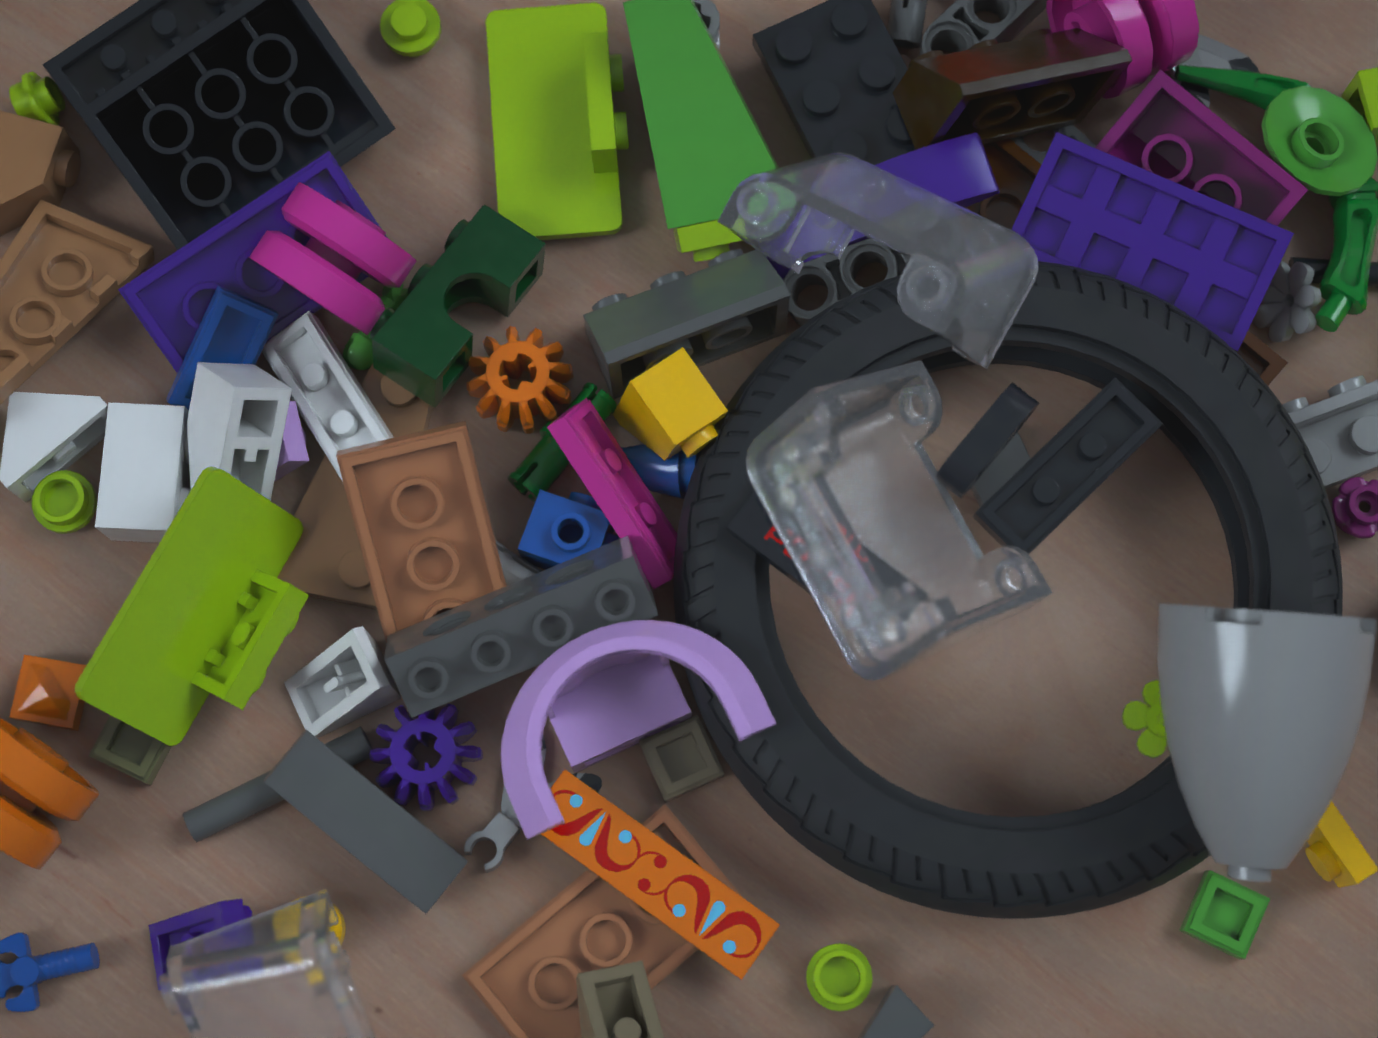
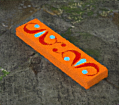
(658, 877)

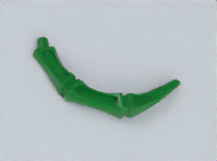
(1354, 213)

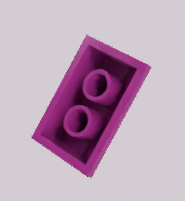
(1192, 146)

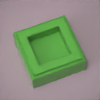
(1224, 914)

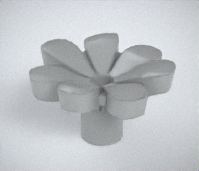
(1289, 302)

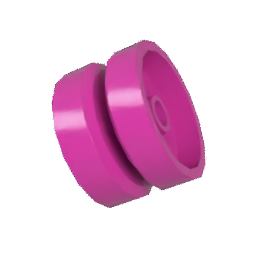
(1153, 31)
(335, 255)

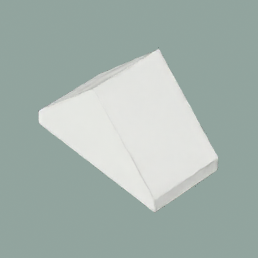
(47, 436)
(342, 684)

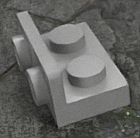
(1340, 430)

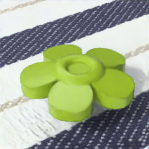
(1149, 715)

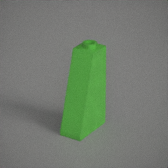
(693, 112)

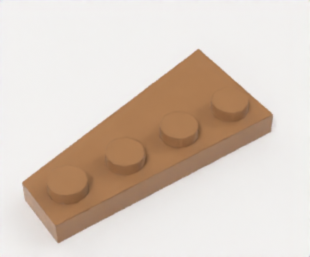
(55, 282)

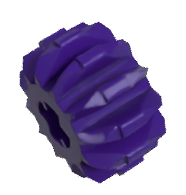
(405, 765)

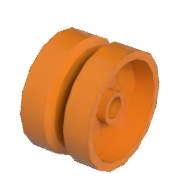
(33, 777)

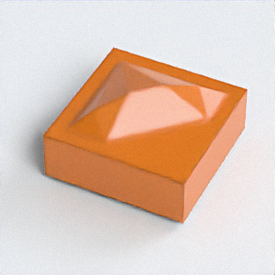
(47, 693)

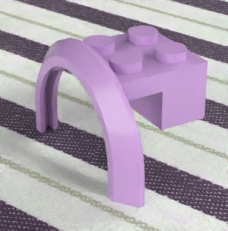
(608, 696)

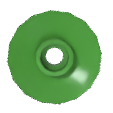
(1320, 140)

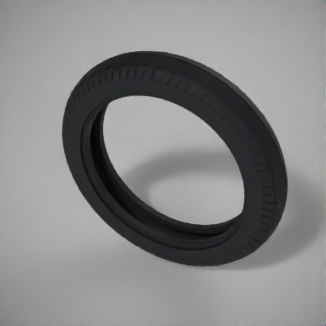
(851, 816)

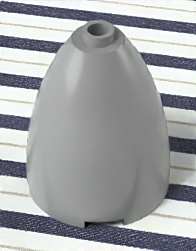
(1260, 723)

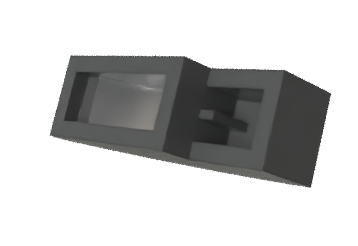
(365, 821)

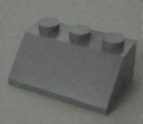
(708, 313)

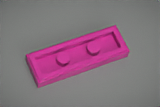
(617, 489)

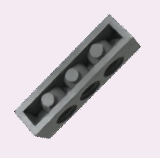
(516, 626)

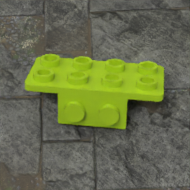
(556, 119)
(200, 612)

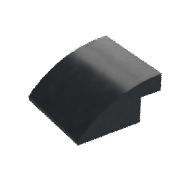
(216, 102)

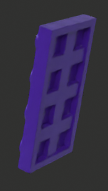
(1151, 234)

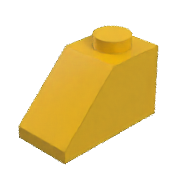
(671, 407)

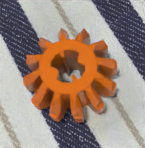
(509, 362)

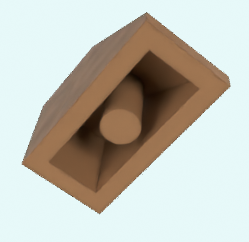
(34, 166)

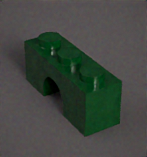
(483, 264)

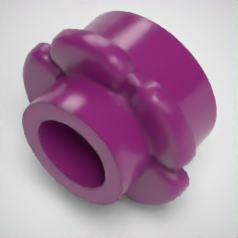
(1346, 507)

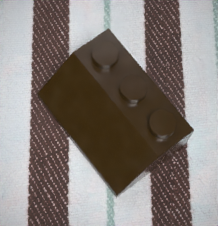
(1008, 86)

